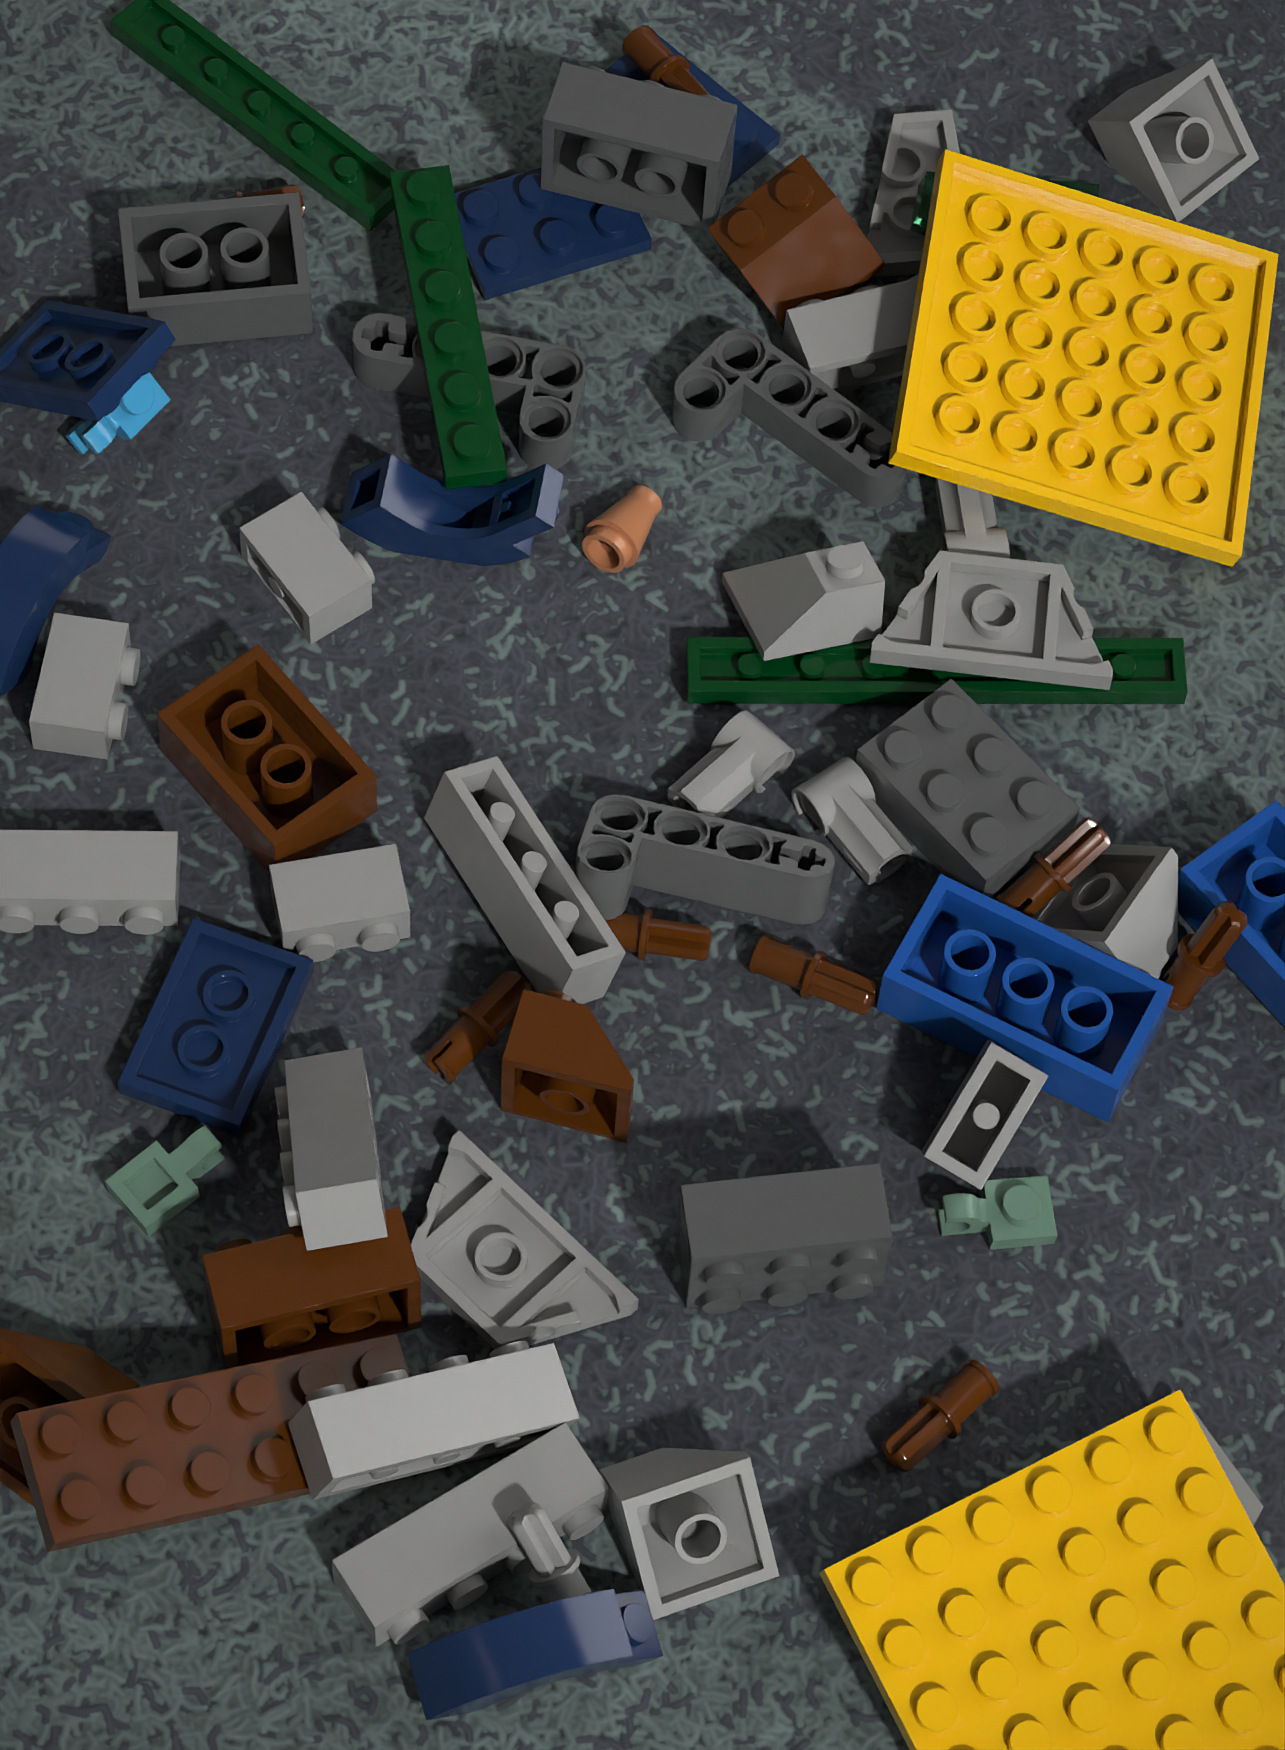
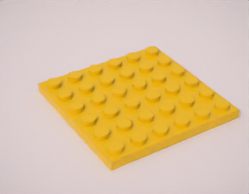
(1086, 359)
(1080, 1605)

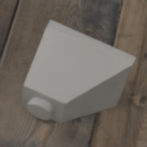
(1176, 138)
(809, 600)
(1123, 906)
(690, 1525)

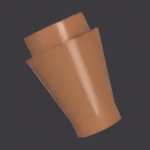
(620, 532)

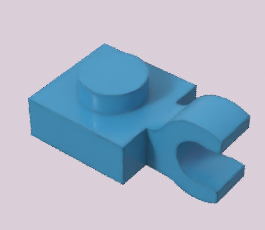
(131, 415)

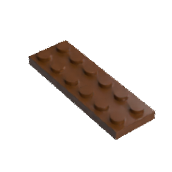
(181, 1444)

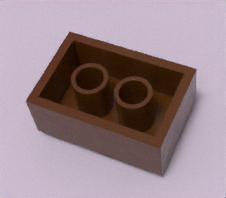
(267, 760)
(289, 1301)

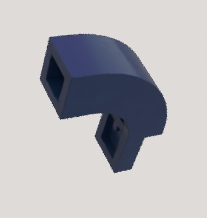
(467, 525)
(35, 568)
(532, 1650)

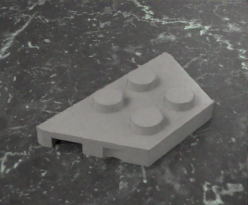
(995, 622)
(507, 1259)

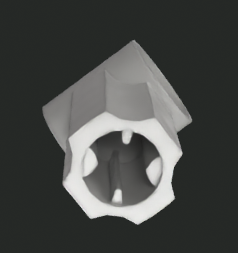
(969, 521)
(738, 763)
(845, 810)

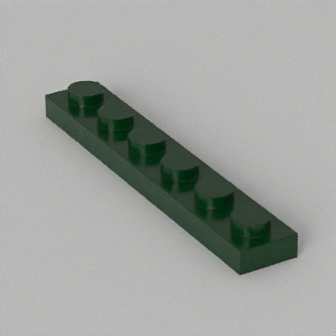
(258, 107)
(448, 328)

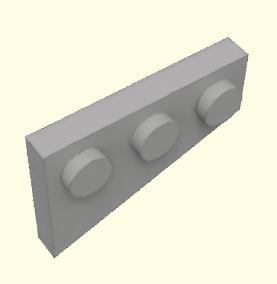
(912, 149)

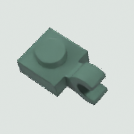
(160, 1184)
(1009, 1210)

